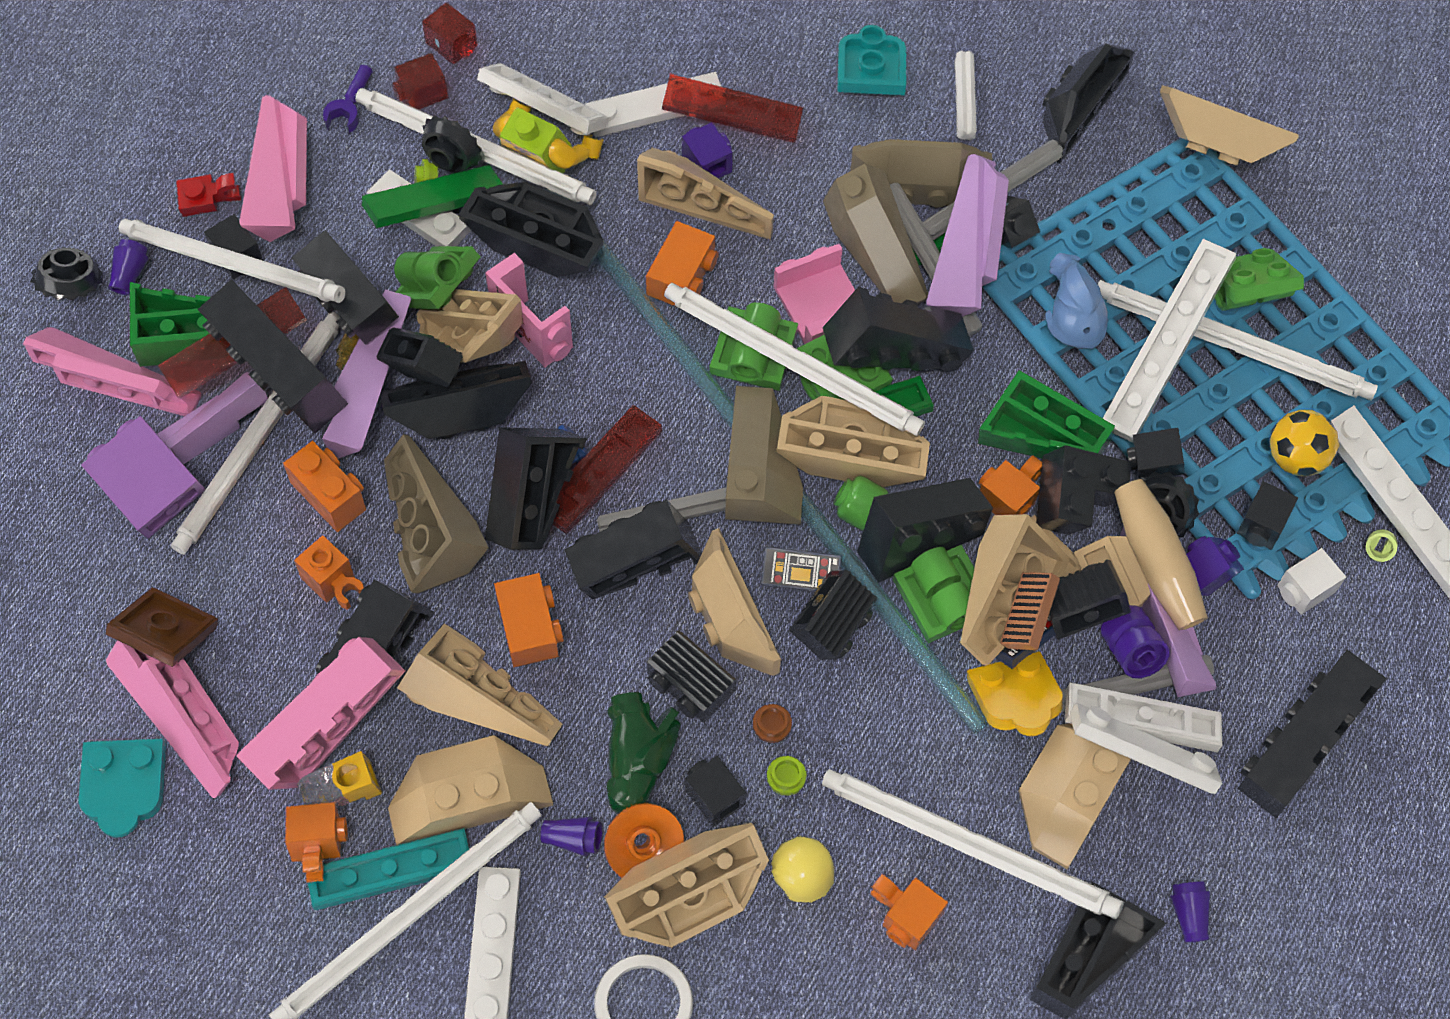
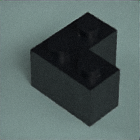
(1073, 484)

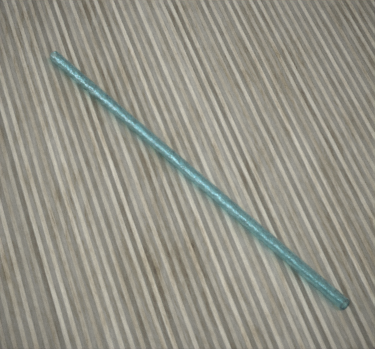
(810, 512)

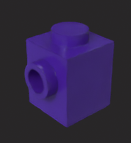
(708, 150)
(1213, 562)

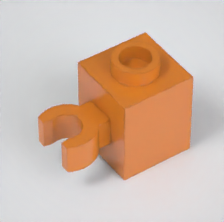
(1011, 489)
(327, 572)
(313, 835)
(911, 911)

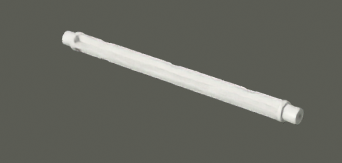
(491, 152)
(325, 289)
(1246, 344)
(794, 359)
(247, 447)
(973, 844)
(406, 914)

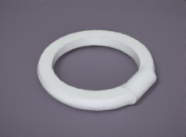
(644, 961)

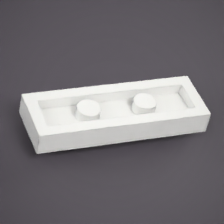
(439, 228)

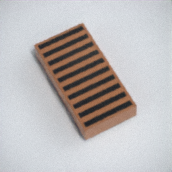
(1029, 611)

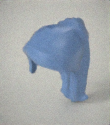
(1076, 305)

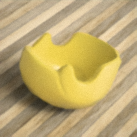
(803, 869)

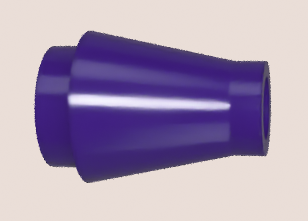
(127, 264)
(574, 835)
(1192, 910)

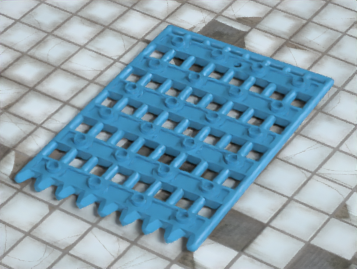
(1241, 379)

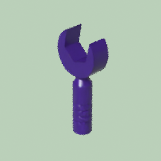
(346, 106)

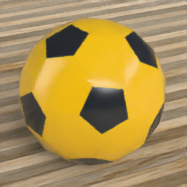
(1304, 442)

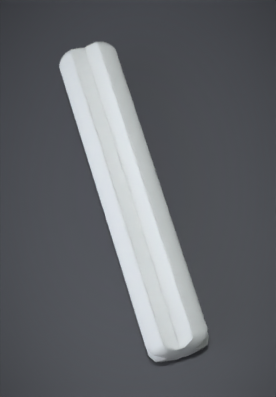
(965, 95)

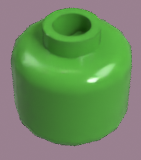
(855, 500)

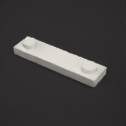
(508, 81)
(639, 107)
(1159, 718)
(1147, 749)

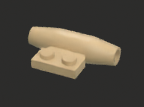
(1149, 556)

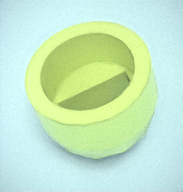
(1389, 548)

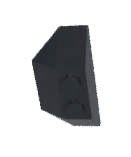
(1084, 93)
(535, 226)
(471, 401)

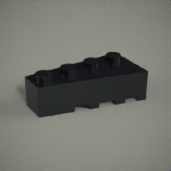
(896, 335)
(272, 356)
(1310, 734)

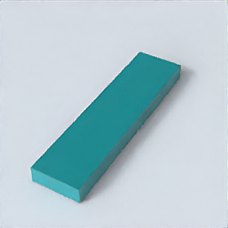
(387, 869)

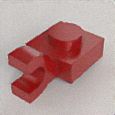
(201, 193)

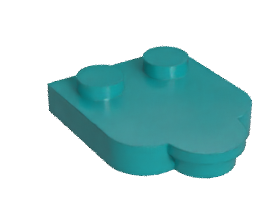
(871, 63)
(122, 783)

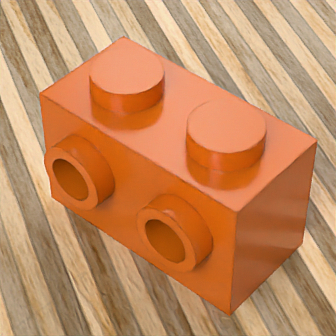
(682, 261)
(325, 486)
(527, 620)

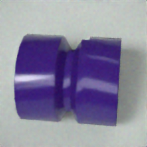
(1136, 643)

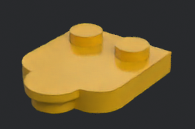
(1019, 696)

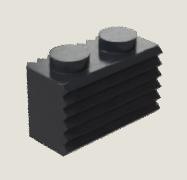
(420, 356)
(1087, 599)
(834, 615)
(690, 677)

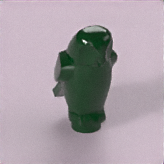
(637, 749)

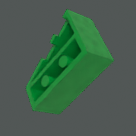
(1040, 420)

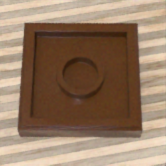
(161, 626)

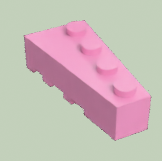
(321, 715)

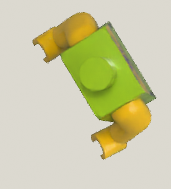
(542, 140)

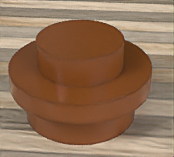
(772, 723)

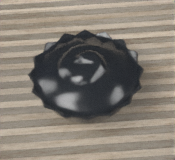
(450, 145)
(66, 274)
(1175, 498)

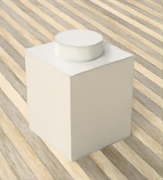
(1310, 581)

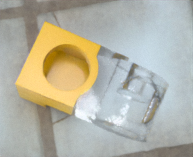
(340, 782)

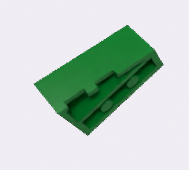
(163, 323)

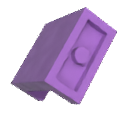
(142, 476)

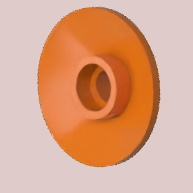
(655, 821)

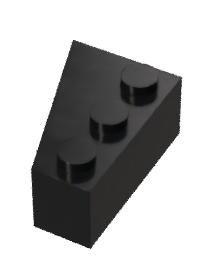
(363, 307)
(527, 483)
(918, 520)
(631, 549)
(381, 615)
(1092, 954)

